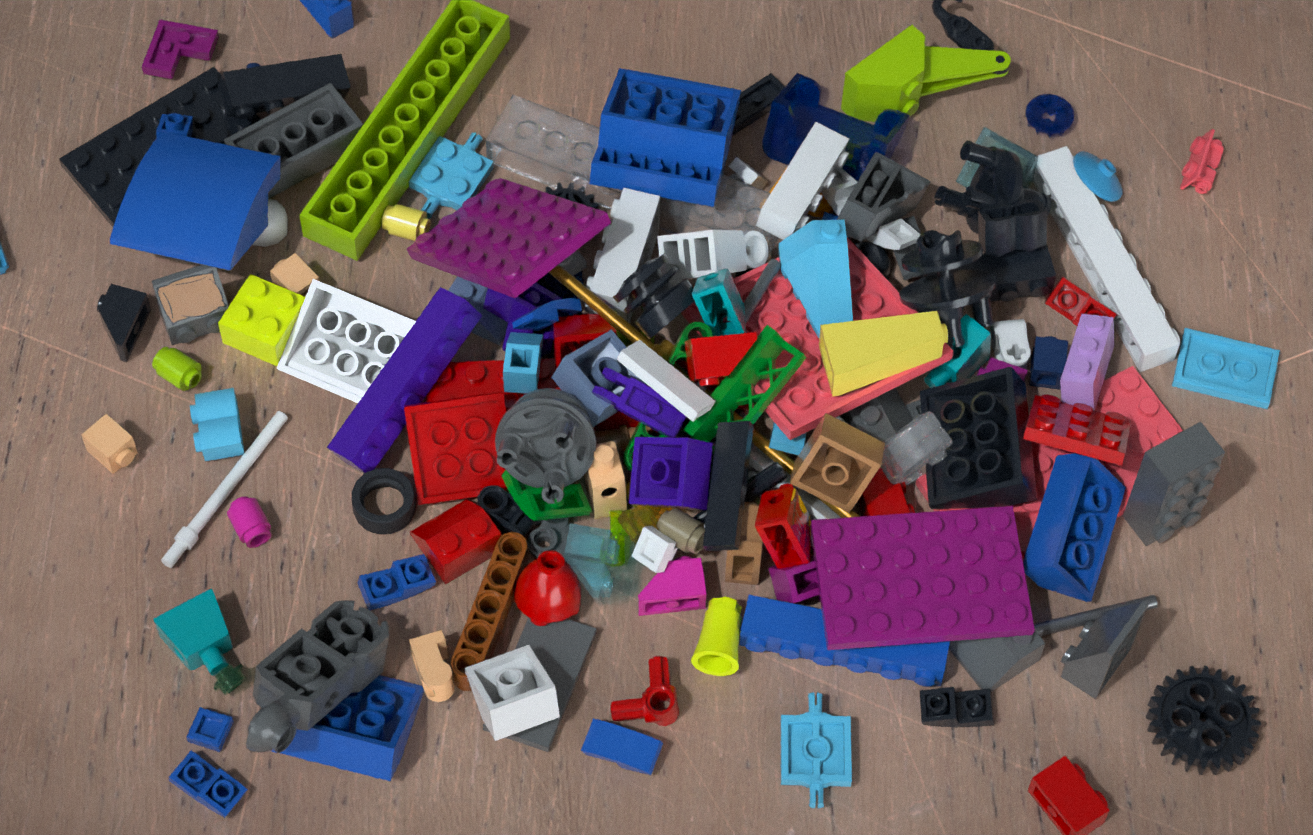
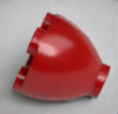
(548, 589)

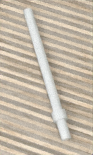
(188, 535)

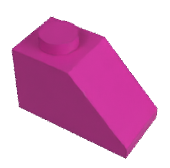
(675, 589)

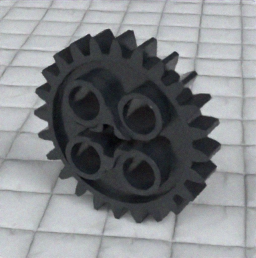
(1187, 742)

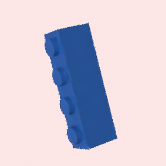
(1073, 526)

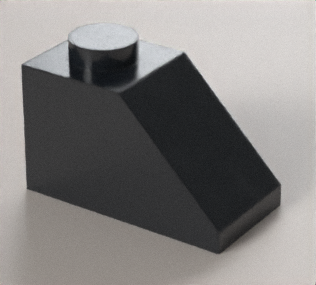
(123, 317)

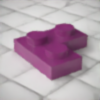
(177, 40)

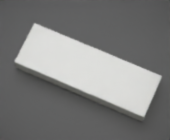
(666, 380)

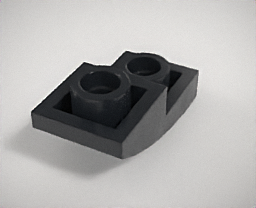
(956, 709)

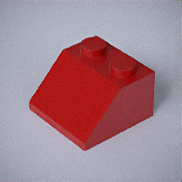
(457, 539)

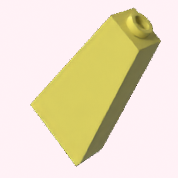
(878, 348)

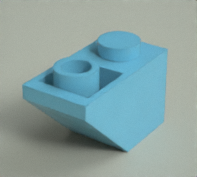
(522, 362)

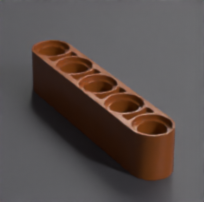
(490, 596)

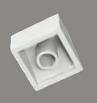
(513, 692)

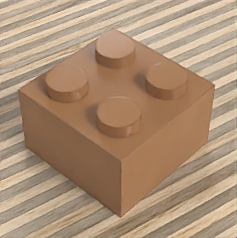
(837, 463)

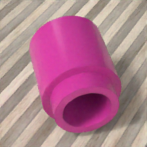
(249, 521)

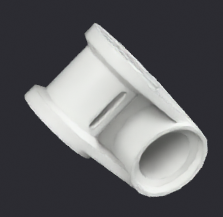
(1011, 342)

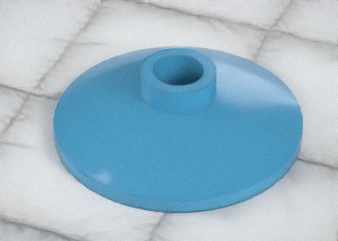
(1098, 176)

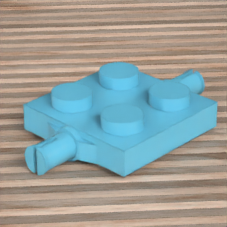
(451, 173)
(815, 750)

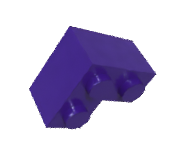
(512, 308)

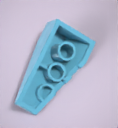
(819, 272)

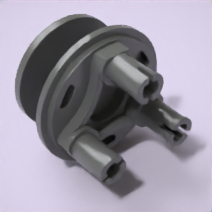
(546, 441)

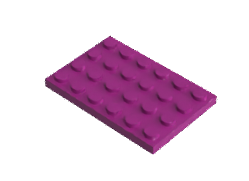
(508, 236)
(921, 578)

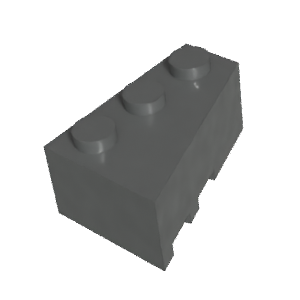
(881, 196)

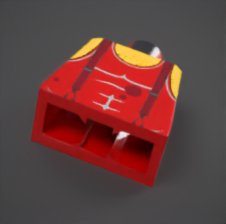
(784, 517)

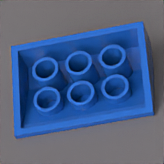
(364, 730)

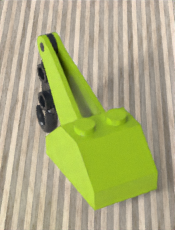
(908, 69)

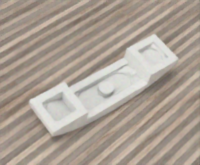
(893, 235)

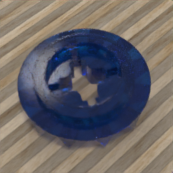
(1051, 105)

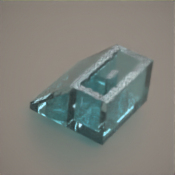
(590, 555)

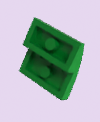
(532, 504)

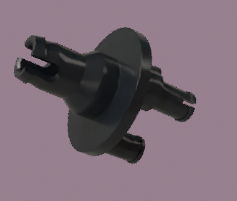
(994, 183)

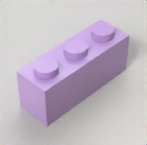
(1088, 360)

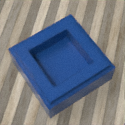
(209, 729)

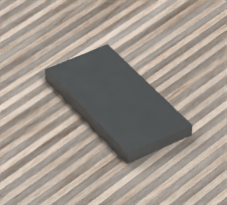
(562, 653)

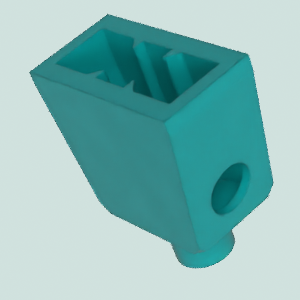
(717, 298)
(966, 358)
(196, 632)

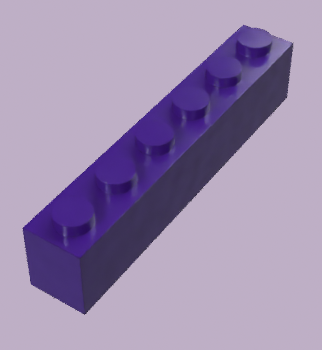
(404, 380)

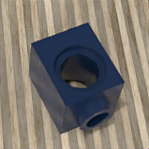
(1048, 362)

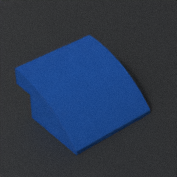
(665, 137)
(196, 201)

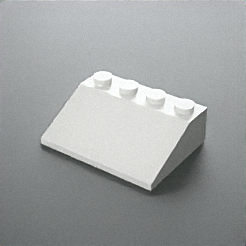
(341, 341)

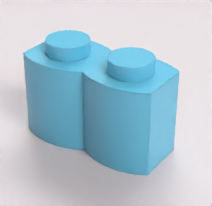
(218, 424)

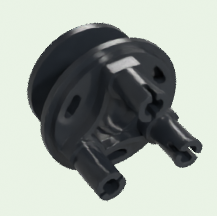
(948, 289)

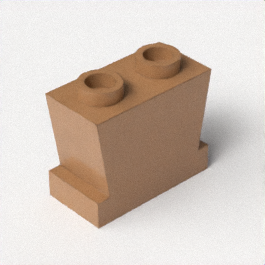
(744, 564)

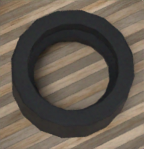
(383, 523)

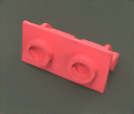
(1203, 152)

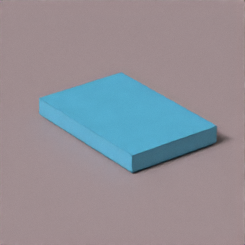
(1226, 368)

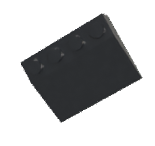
(988, 455)

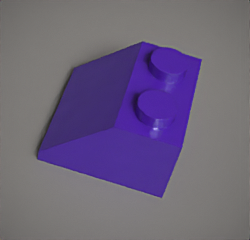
(670, 472)

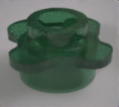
(229, 678)

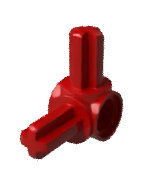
(658, 691)

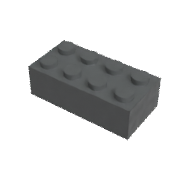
(1173, 484)

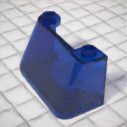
(798, 109)

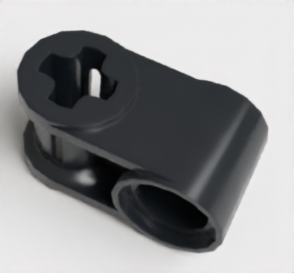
(509, 515)

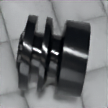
(655, 295)

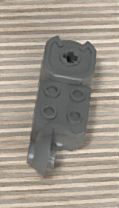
(315, 673)

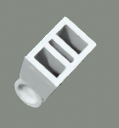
(711, 251)

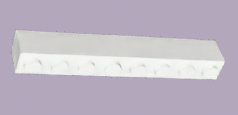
(1106, 261)

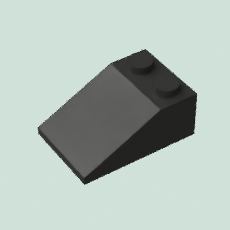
(1102, 648)

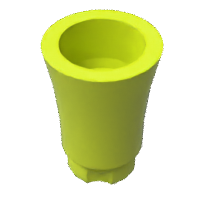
(719, 638)

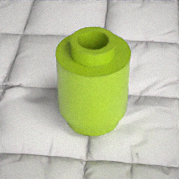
(177, 368)

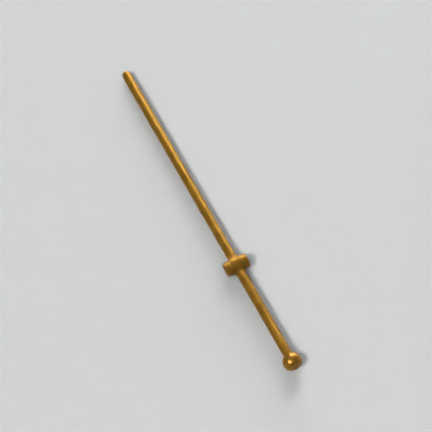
(664, 350)

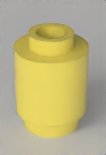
(405, 221)

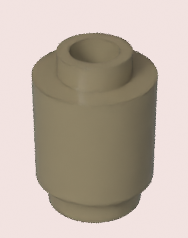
(683, 529)

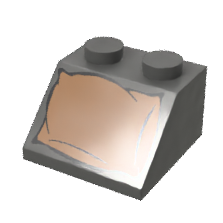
(190, 303)

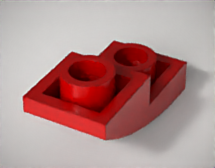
(1073, 301)

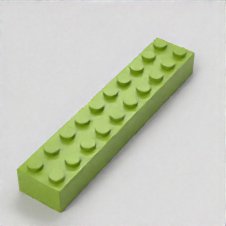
(404, 127)

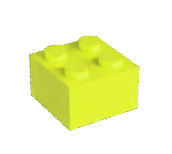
(260, 319)

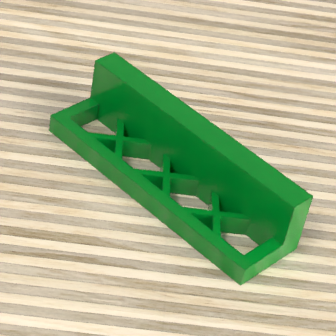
(741, 382)

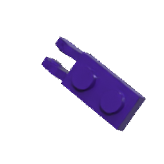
(641, 404)

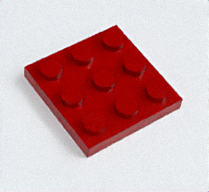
(1078, 429)
(455, 446)

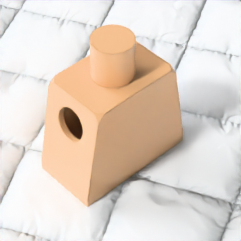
(603, 474)

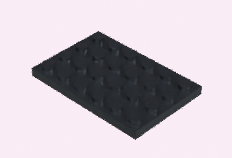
(109, 160)

